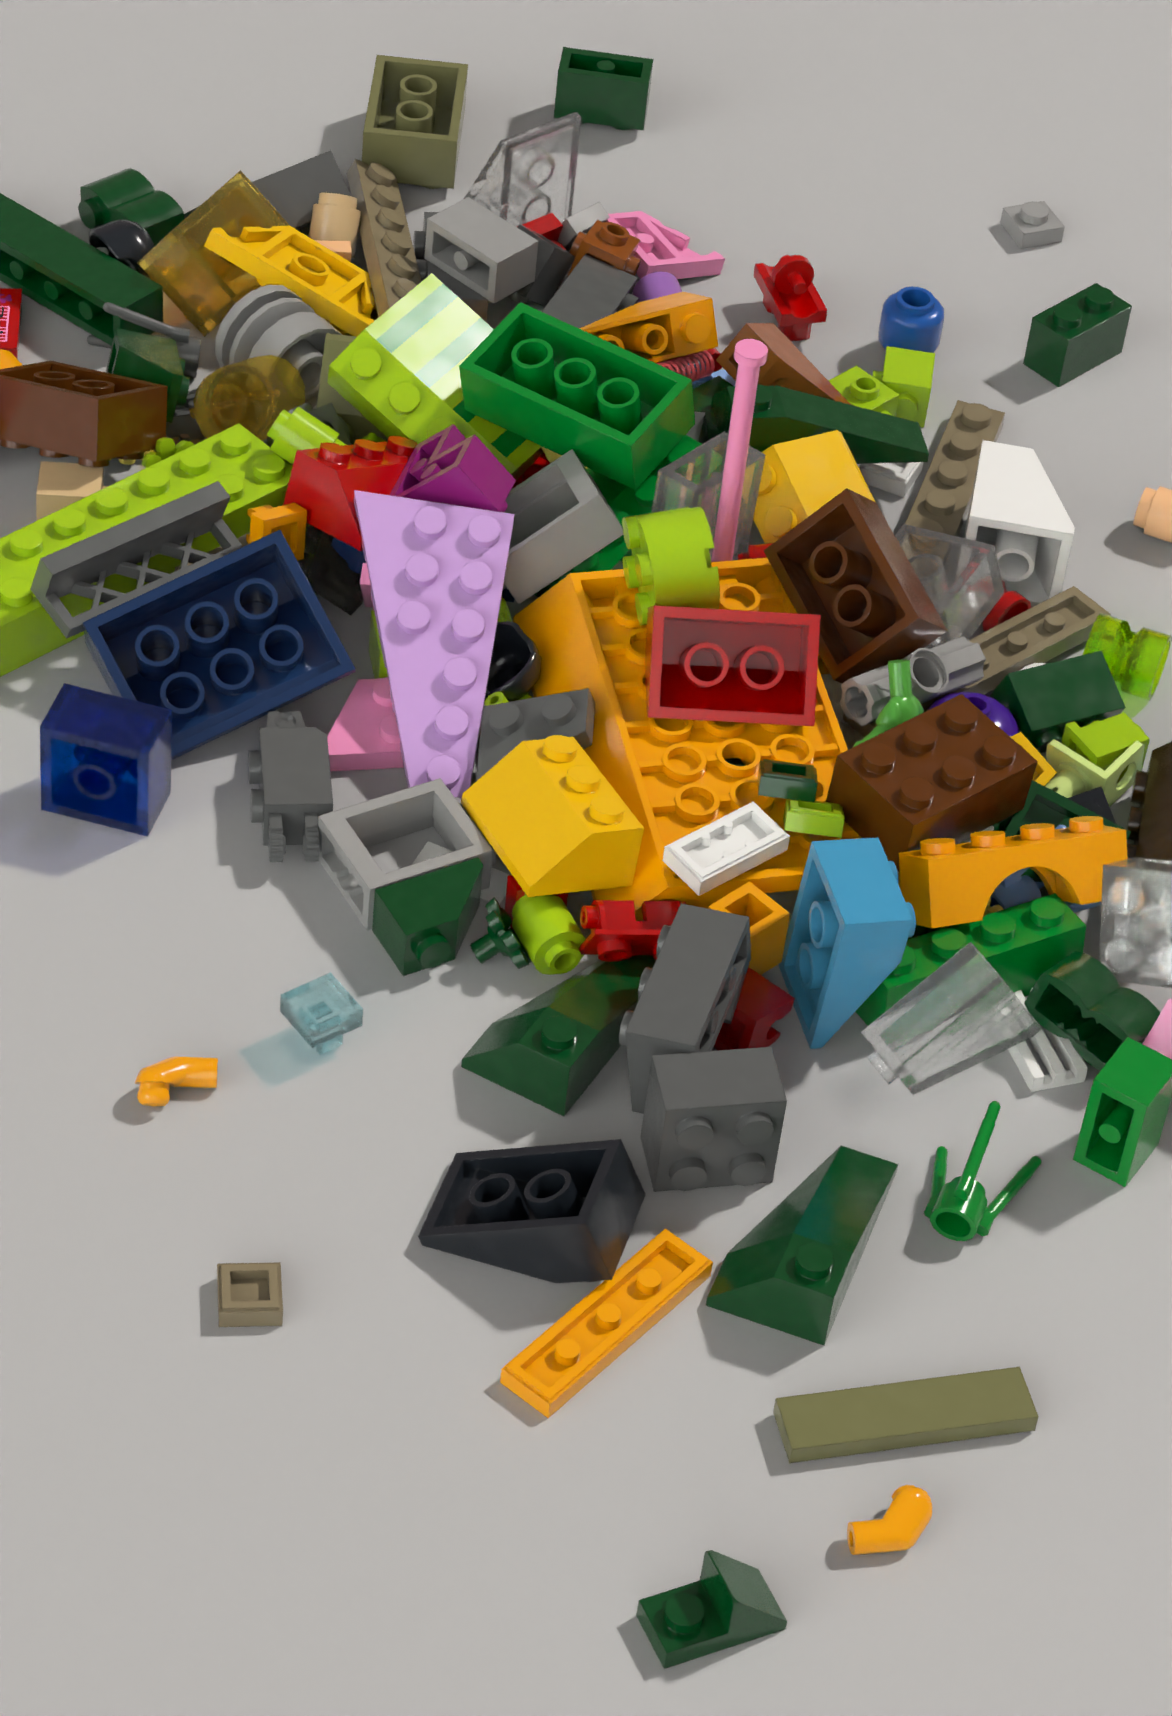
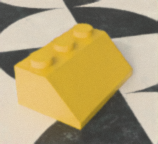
(555, 819)

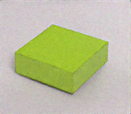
(814, 818)

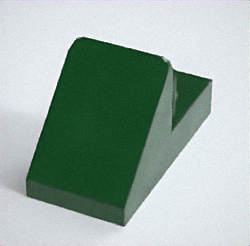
(712, 1614)

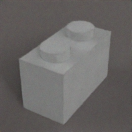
(481, 249)

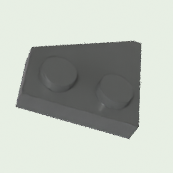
(534, 719)

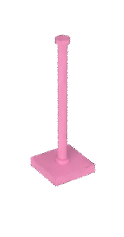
(749, 355)

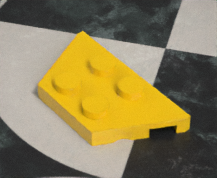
(313, 272)

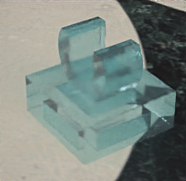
(321, 1012)

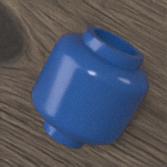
(911, 320)

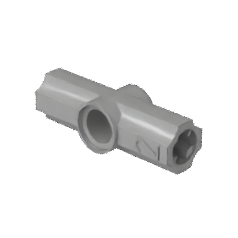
(932, 675)

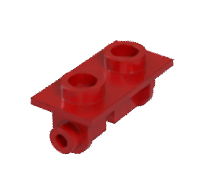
(617, 933)

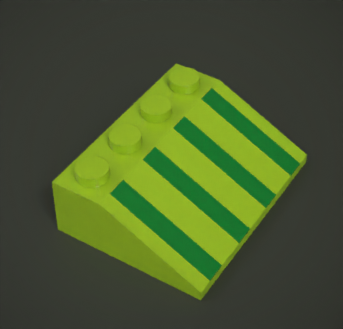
(408, 374)

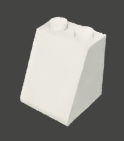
(1023, 519)

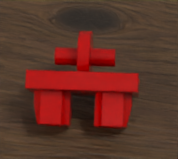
(791, 295)

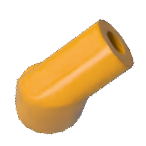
(175, 1071)
(899, 1526)

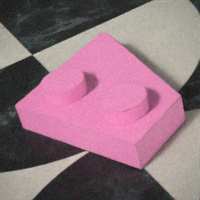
(665, 248)
(366, 730)

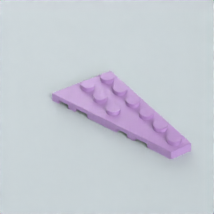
(436, 613)

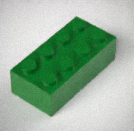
(577, 395)

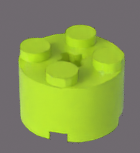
(670, 560)

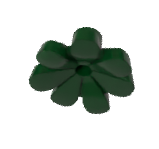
(499, 938)

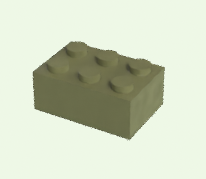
(416, 119)

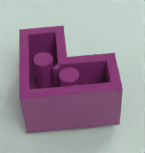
(455, 473)

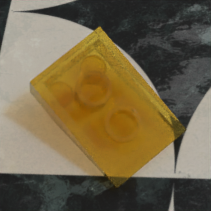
(198, 278)

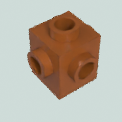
(609, 244)

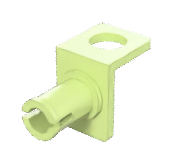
(1079, 775)

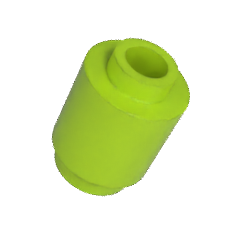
(299, 432)
(548, 933)

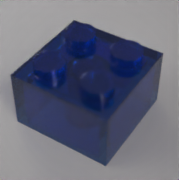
(105, 759)

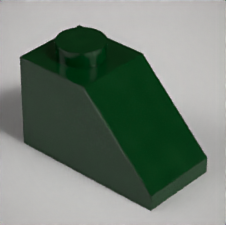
(427, 916)

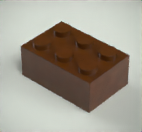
(80, 413)
(859, 581)
(932, 778)

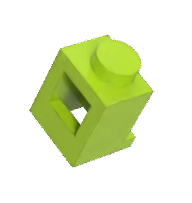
(1104, 739)

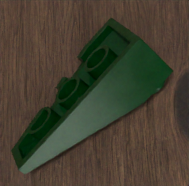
(791, 415)
(561, 1037)
(806, 1250)

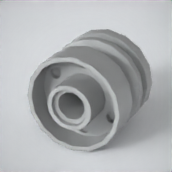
(276, 324)

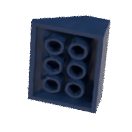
(221, 643)

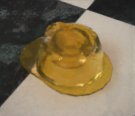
(247, 394)

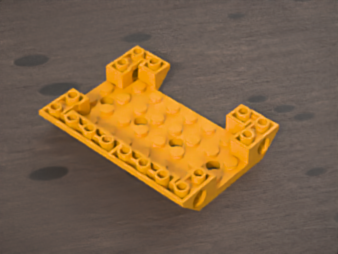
(675, 769)

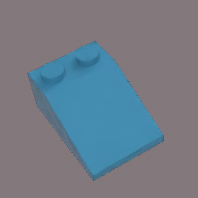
(843, 933)

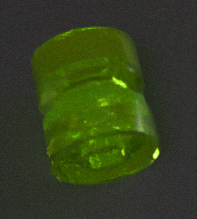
(1132, 657)

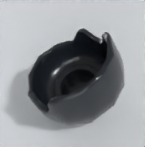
(124, 242)
(514, 662)

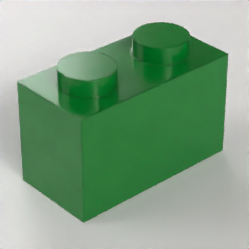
(1125, 1112)

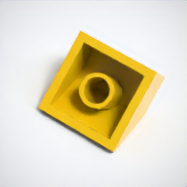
(803, 478)

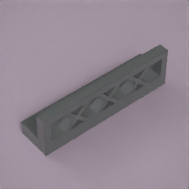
(127, 544)

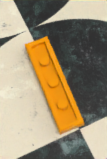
(605, 1323)

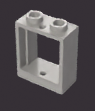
(556, 525)
(352, 829)

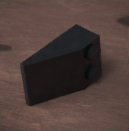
(539, 1209)

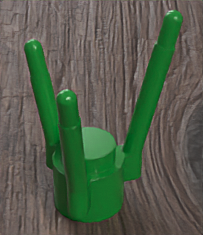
(960, 1206)

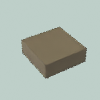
(249, 1294)

